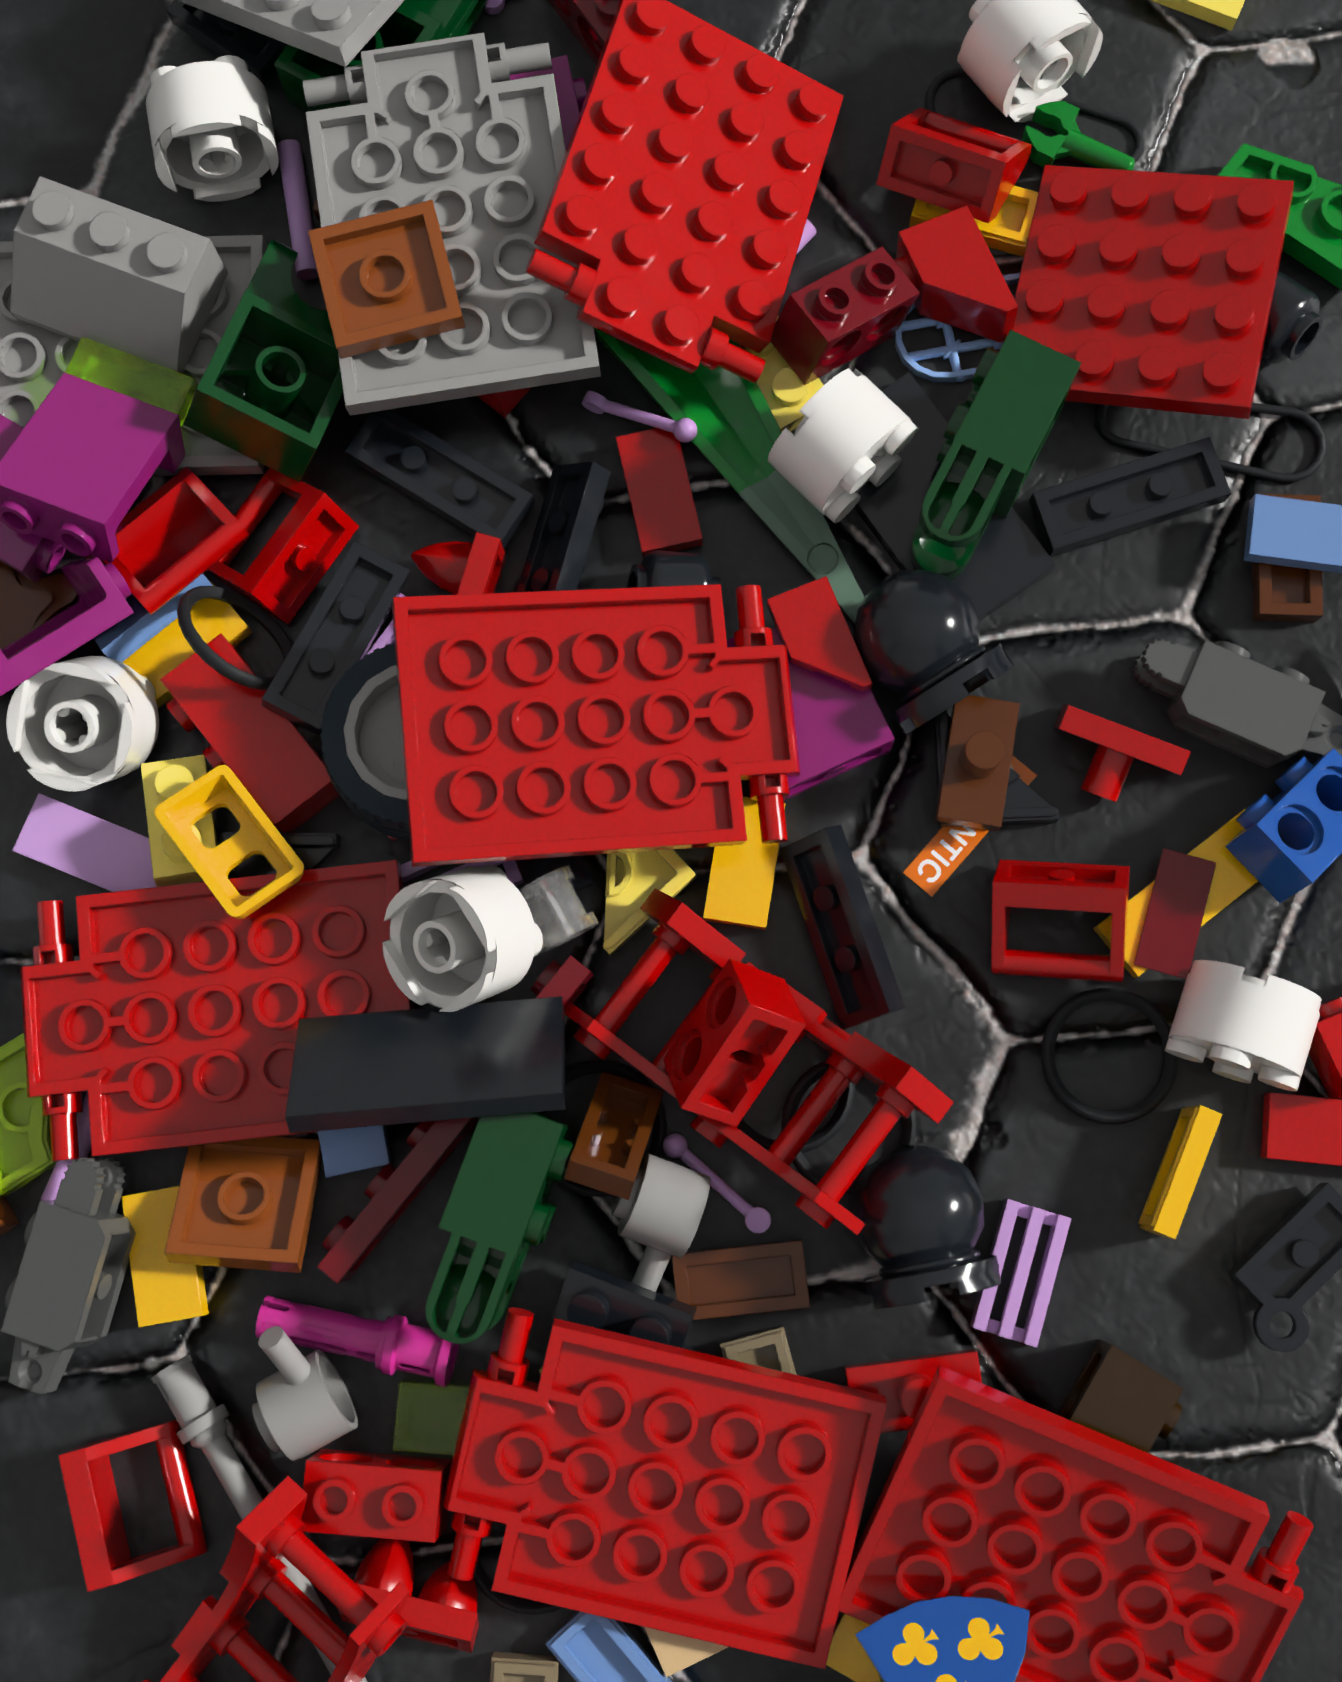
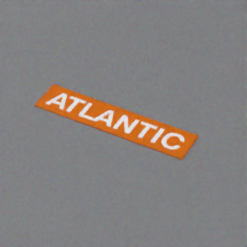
(951, 847)

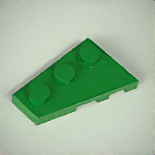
(1315, 212)

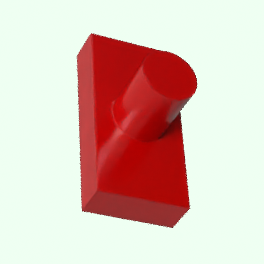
(1117, 751)
(907, 1382)

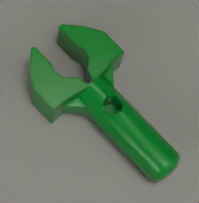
(1069, 140)

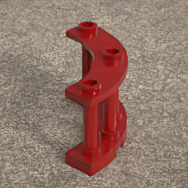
(851, 1058)
(257, 1572)

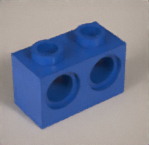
(1306, 818)

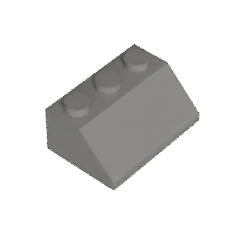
(112, 275)

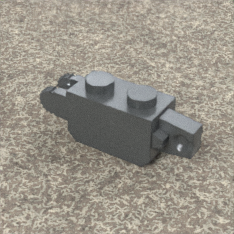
(1239, 702)
(68, 1273)

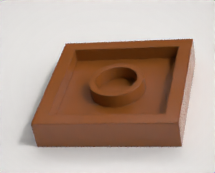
(386, 279)
(246, 1204)

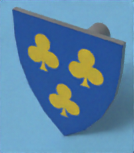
(948, 1641)

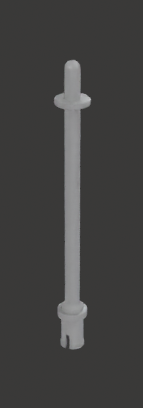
(205, 1428)

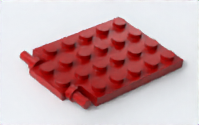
(685, 190)
(589, 722)
(195, 1015)
(664, 1487)
(1108, 1547)

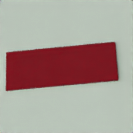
(1175, 913)

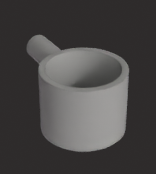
(661, 1214)
(303, 1401)

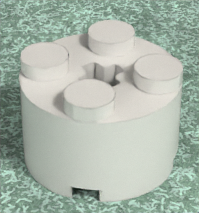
(1027, 51)
(211, 128)
(842, 443)
(78, 754)
(460, 937)
(1245, 1024)

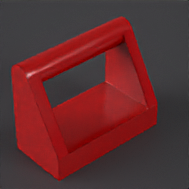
(951, 163)
(173, 539)
(295, 553)
(1059, 888)
(98, 1513)

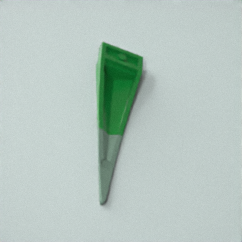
(736, 438)

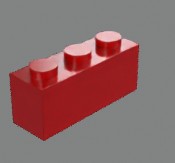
(255, 743)

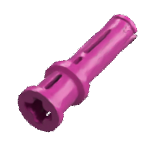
(387, 1343)

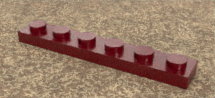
(432, 1145)

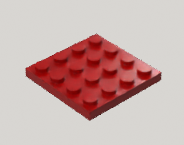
(1154, 284)

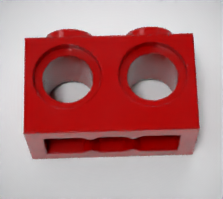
(733, 1043)
(375, 1495)

